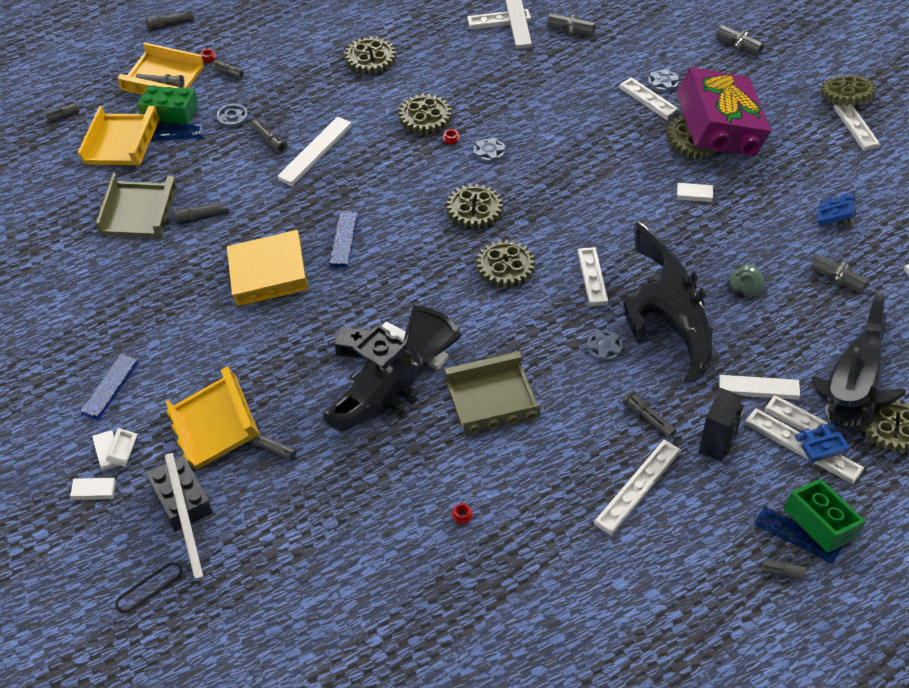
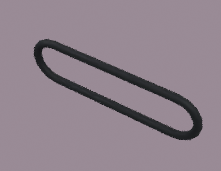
(143, 581)

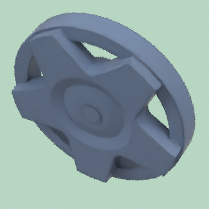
(665, 79)
(232, 117)
(489, 148)
(604, 344)

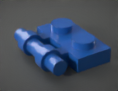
(836, 209)
(822, 447)

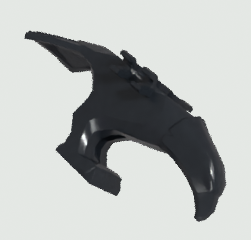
(672, 299)
(392, 367)

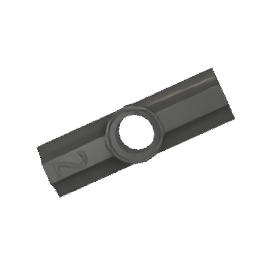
(571, 24)
(740, 40)
(840, 274)

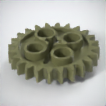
(381, 52)
(848, 90)
(425, 114)
(680, 138)
(461, 204)
(505, 264)
(883, 428)

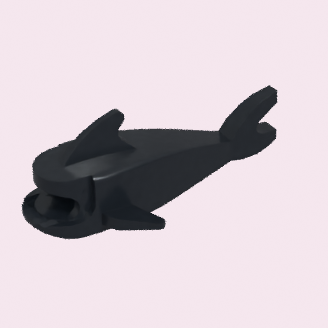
(856, 379)

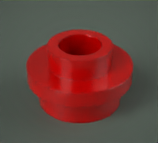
(208, 55)
(451, 136)
(462, 508)

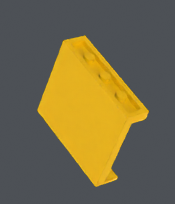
(159, 62)
(118, 138)
(267, 268)
(212, 421)

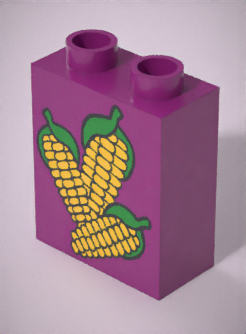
(723, 112)

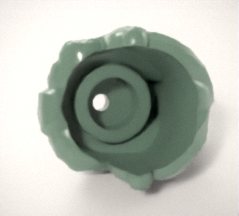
(747, 280)

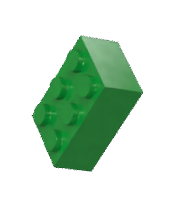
(171, 103)
(824, 515)

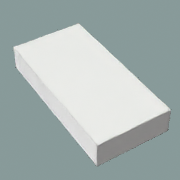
(694, 192)
(102, 444)
(121, 447)
(93, 488)

